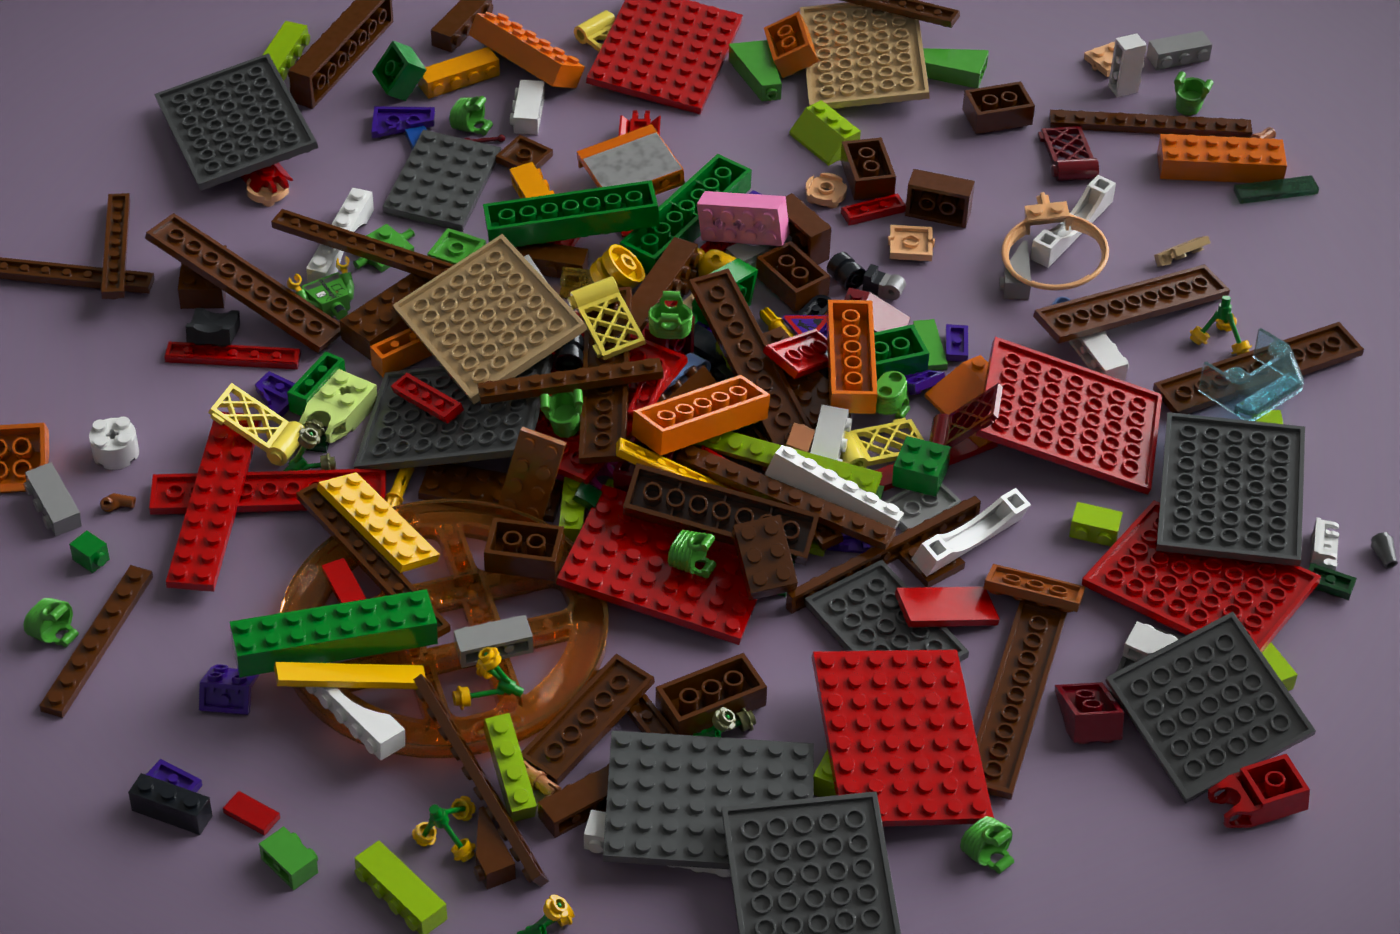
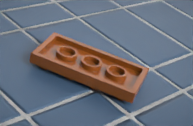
(532, 472)
(1034, 587)

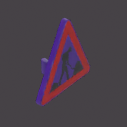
(804, 323)

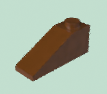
(493, 859)

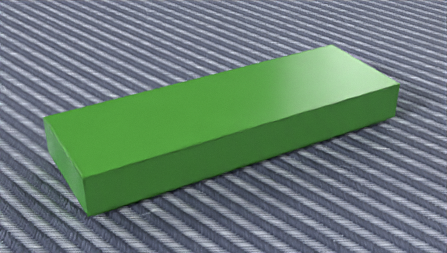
(929, 334)

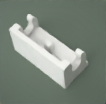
(1324, 544)

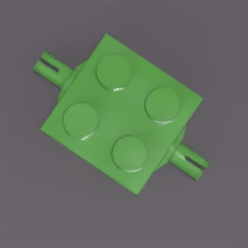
(389, 236)

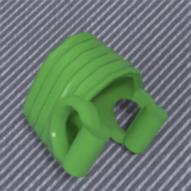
(1190, 93)
(468, 113)
(670, 321)
(892, 394)
(563, 411)
(689, 549)
(48, 619)
(988, 838)

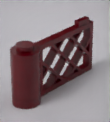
(1072, 167)
(972, 418)

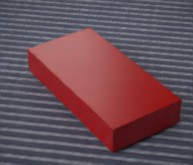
(251, 813)

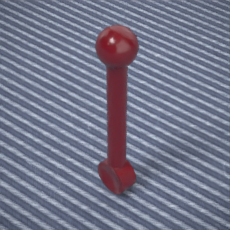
(501, 138)

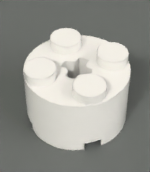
(114, 442)

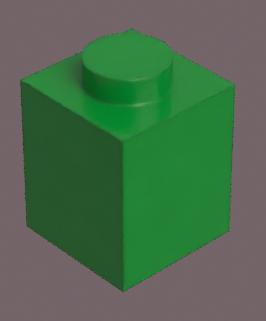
(89, 551)

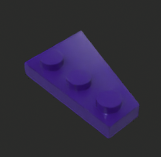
(397, 119)

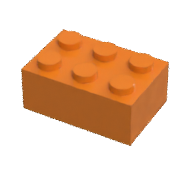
(790, 44)

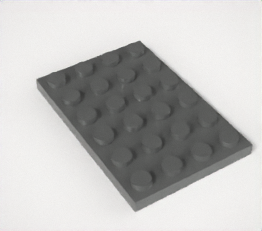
(442, 180)
(867, 616)

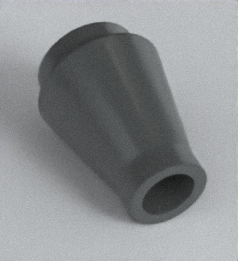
(1384, 548)

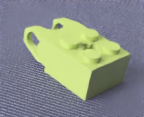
(341, 404)

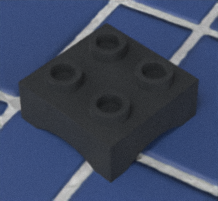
(213, 327)

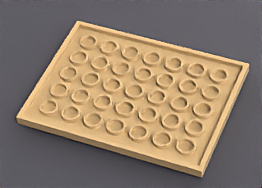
(864, 56)
(489, 317)

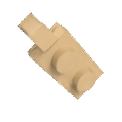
(1179, 251)

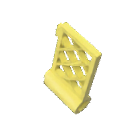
(595, 29)
(597, 298)
(279, 445)
(857, 449)

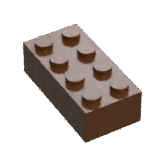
(693, 698)

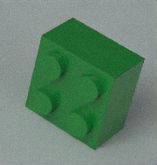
(399, 70)
(921, 466)

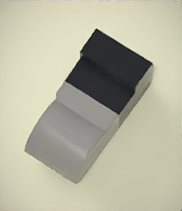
(883, 284)

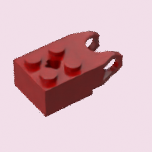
(1262, 793)

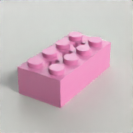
(743, 218)

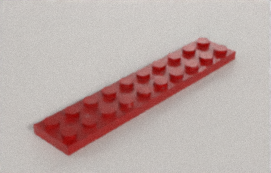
(261, 491)
(211, 509)

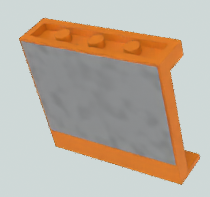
(632, 159)

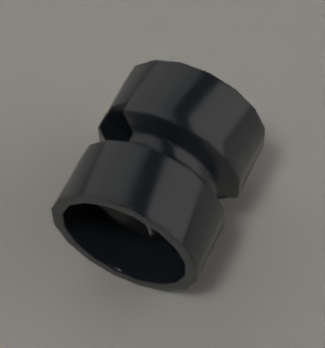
(846, 271)
(570, 355)

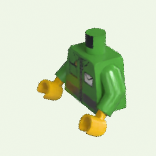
(330, 293)

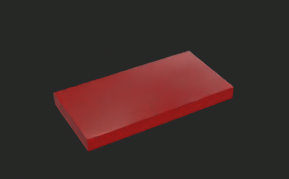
(800, 353)
(946, 606)

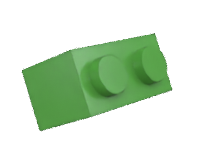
(289, 857)

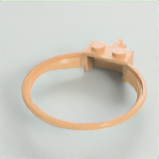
(1047, 213)

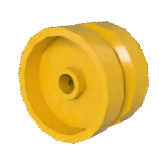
(620, 264)

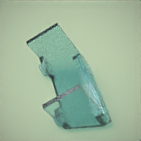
(1261, 390)

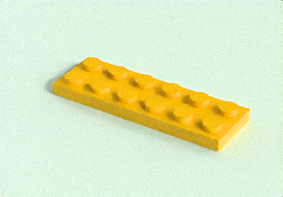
(378, 522)

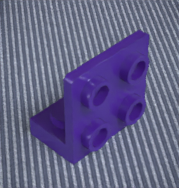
(224, 691)

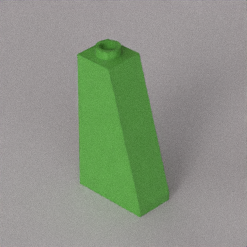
(956, 65)
(757, 68)

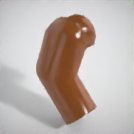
(116, 501)

